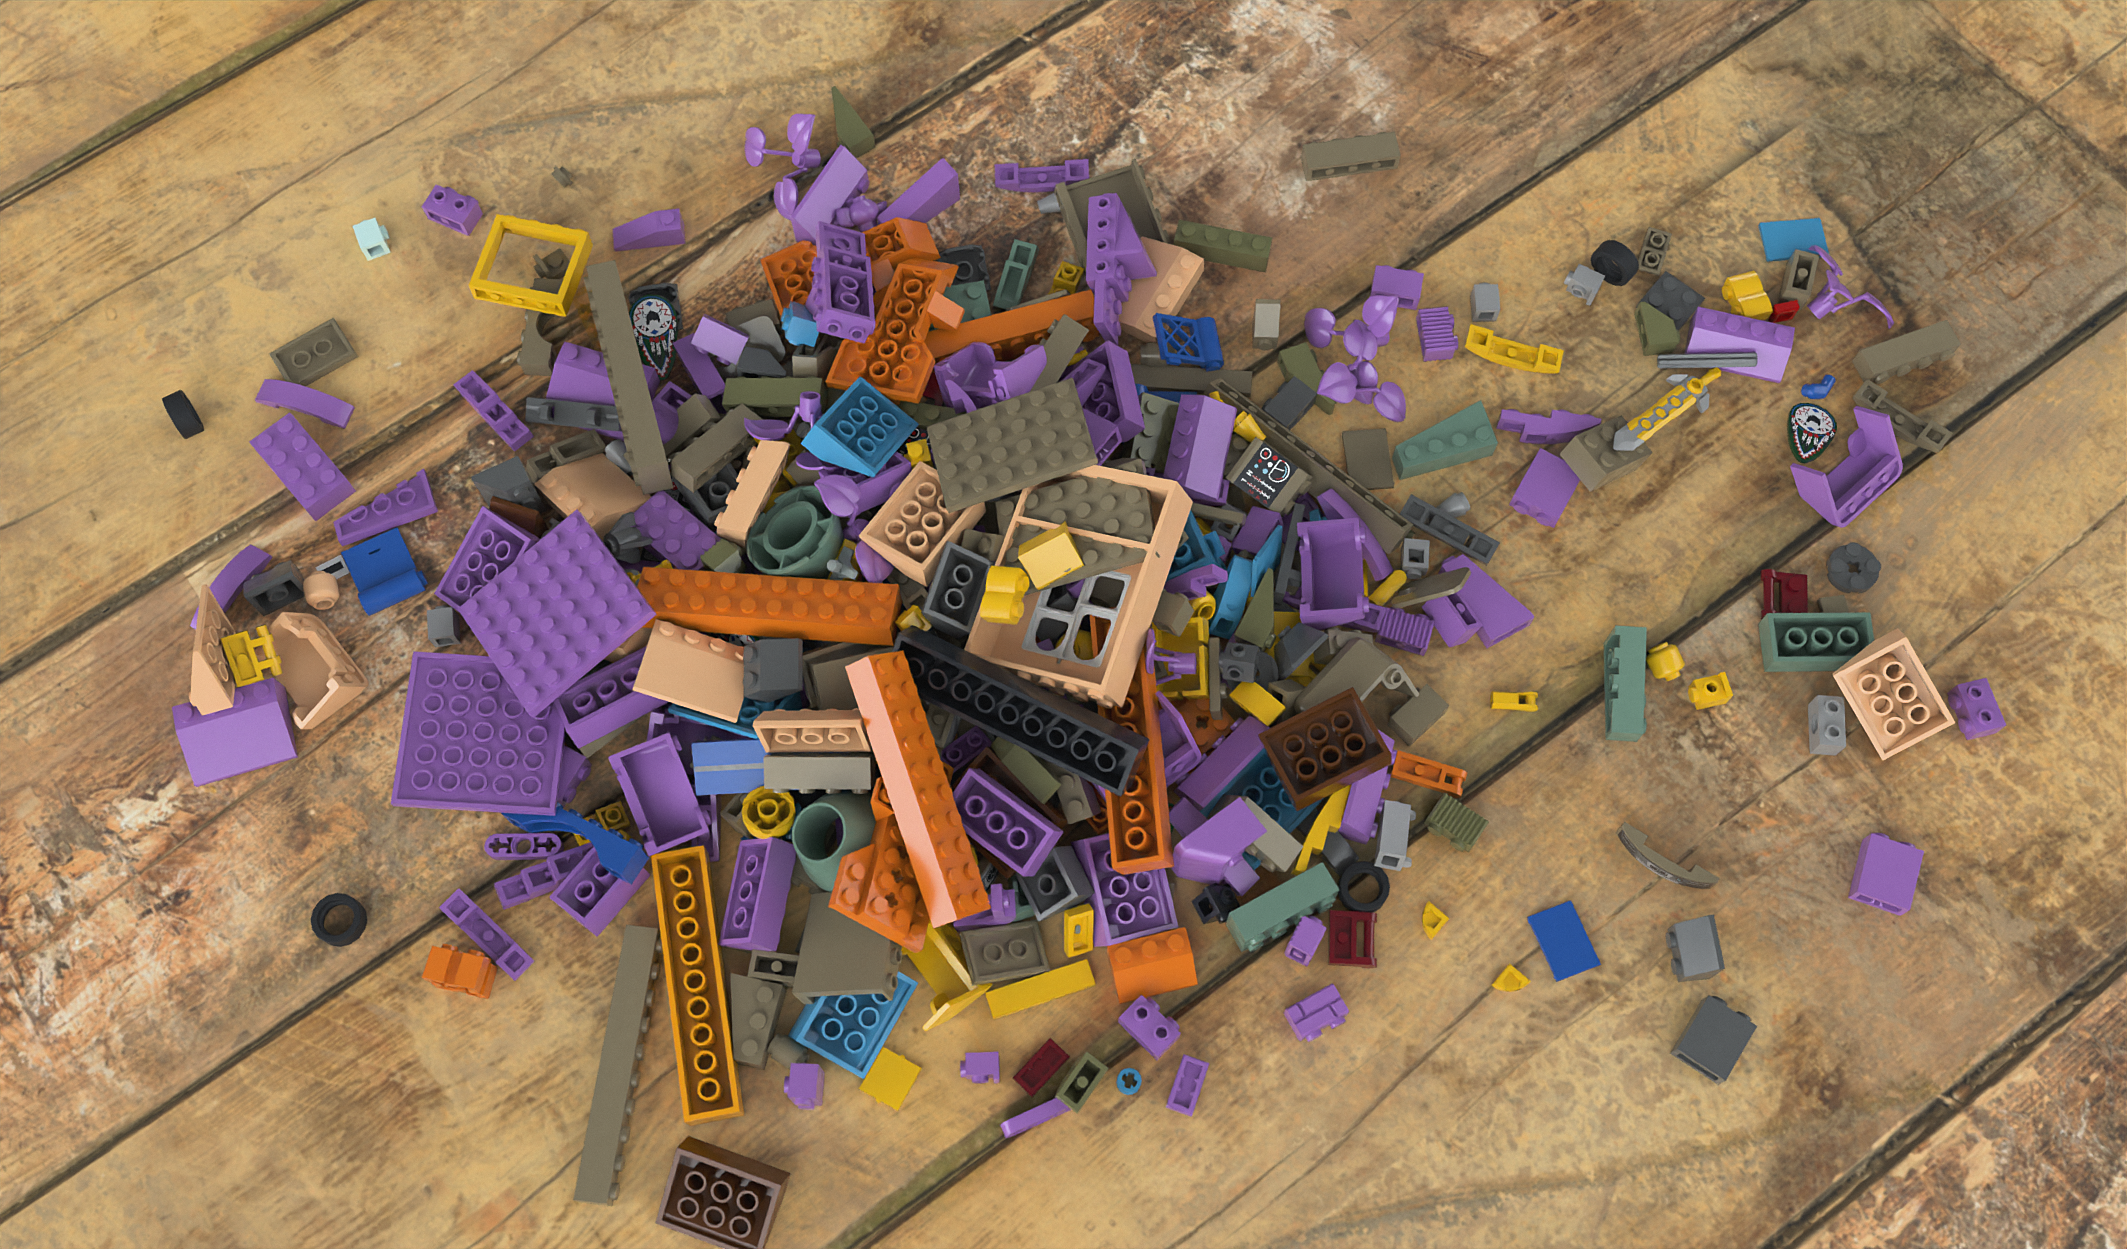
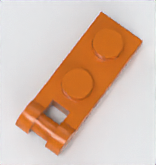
(1428, 773)

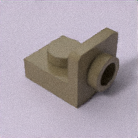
(552, 266)

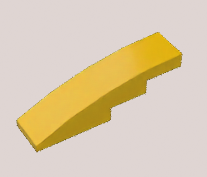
(1327, 820)

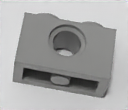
(1826, 725)

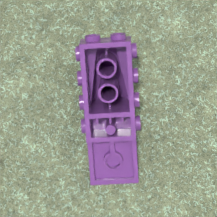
(1112, 261)
(841, 284)

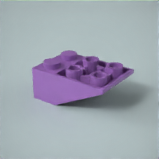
(665, 409)

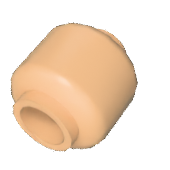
(321, 590)

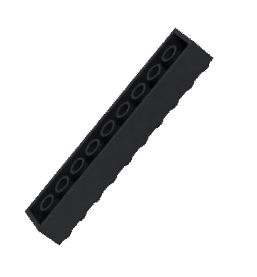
(1022, 711)

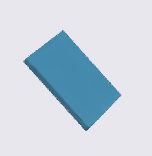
(1784, 237)
(1266, 558)

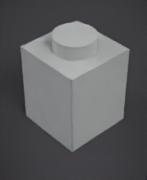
(1485, 302)
(443, 626)

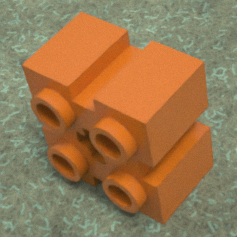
(460, 971)

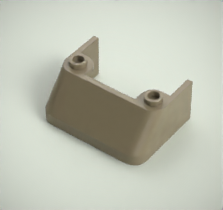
(1355, 666)

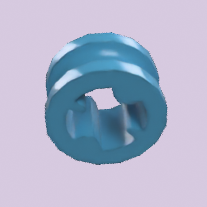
(1120, 1083)

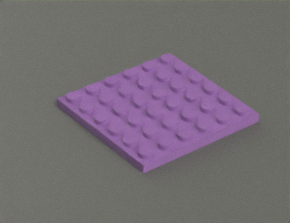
(556, 612)
(474, 742)

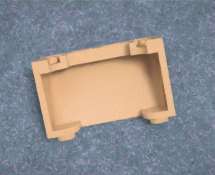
(314, 668)

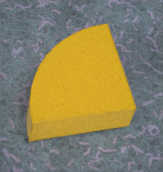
(1433, 920)
(1511, 980)

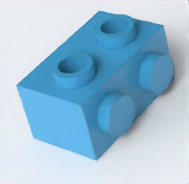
(799, 325)

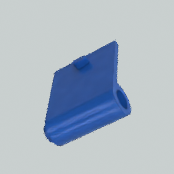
(384, 571)

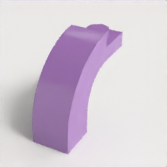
(1001, 911)

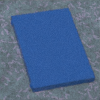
(1563, 941)

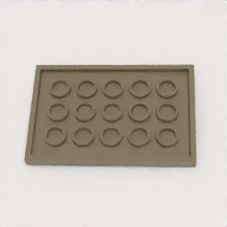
(1011, 445)
(1091, 506)

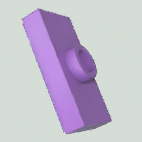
(1187, 1085)

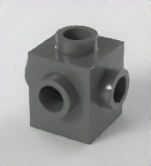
(1239, 662)

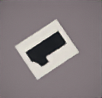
(334, 567)

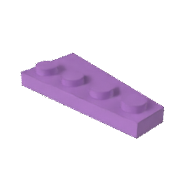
(402, 505)

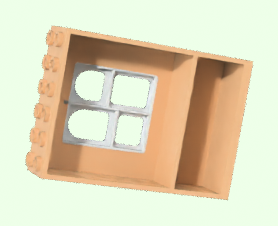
(1110, 672)

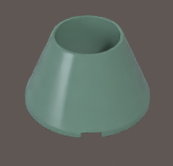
(796, 536)
(811, 827)

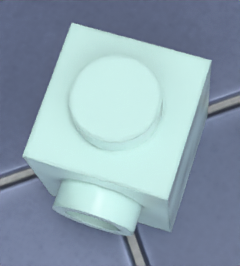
(372, 238)

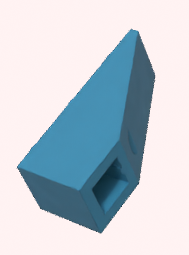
(1231, 598)

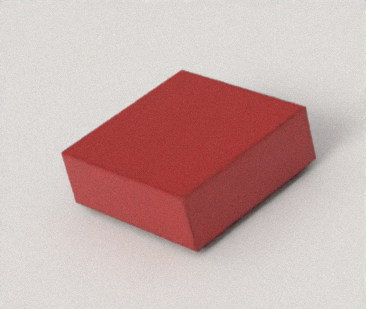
(1784, 311)

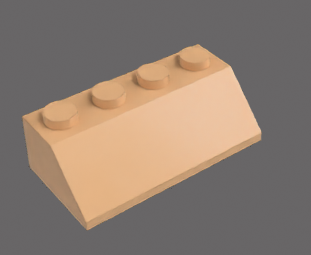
(753, 491)
(812, 731)

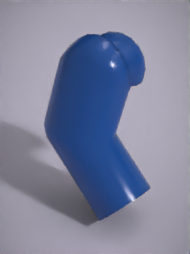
(1818, 390)

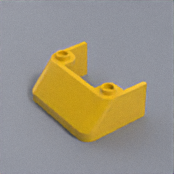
(947, 973)

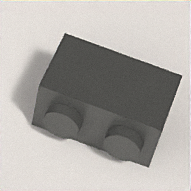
(1290, 403)

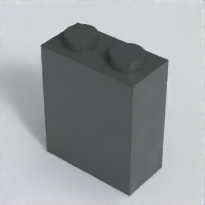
(1714, 1039)

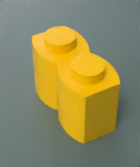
(1747, 296)
(1004, 595)

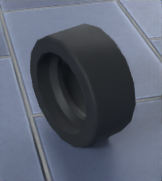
(1620, 254)
(183, 414)
(1368, 868)
(322, 909)

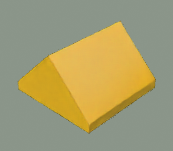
(1050, 555)

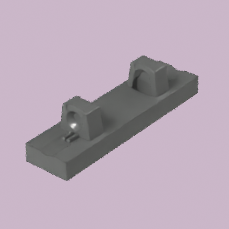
(572, 414)
(1449, 530)
(1286, 575)

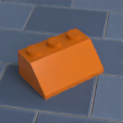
(1152, 965)

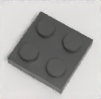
(1673, 299)

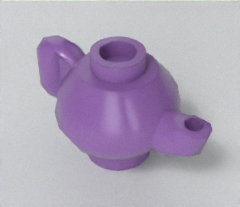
(860, 213)

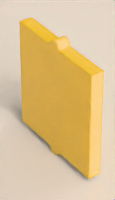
(890, 1078)

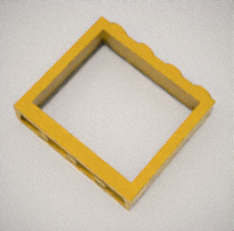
(523, 297)

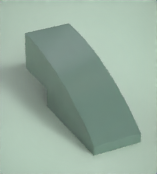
(1016, 274)

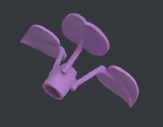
(799, 134)
(1825, 301)
(1378, 313)
(1341, 384)
(775, 429)
(840, 497)
(1177, 661)

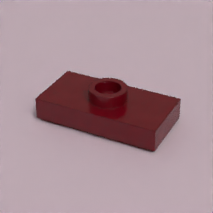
(1041, 1067)

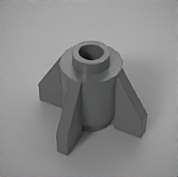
(625, 540)

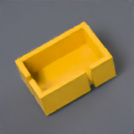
(1191, 641)

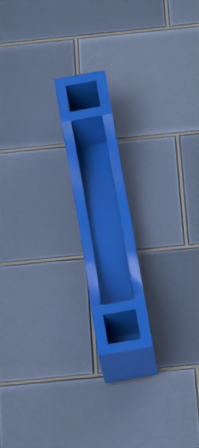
(616, 855)

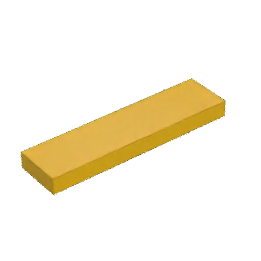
(1040, 989)

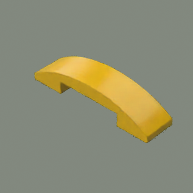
(1511, 353)

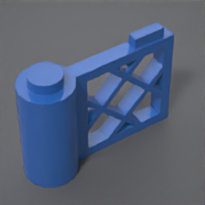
(1202, 340)

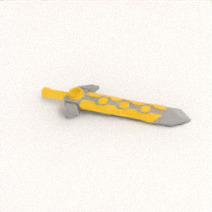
(1684, 395)

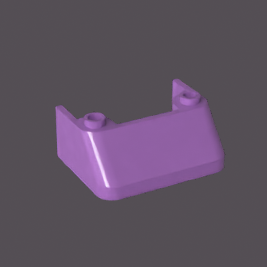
(1860, 478)
(1178, 745)
(1217, 844)

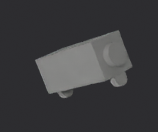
(1393, 836)

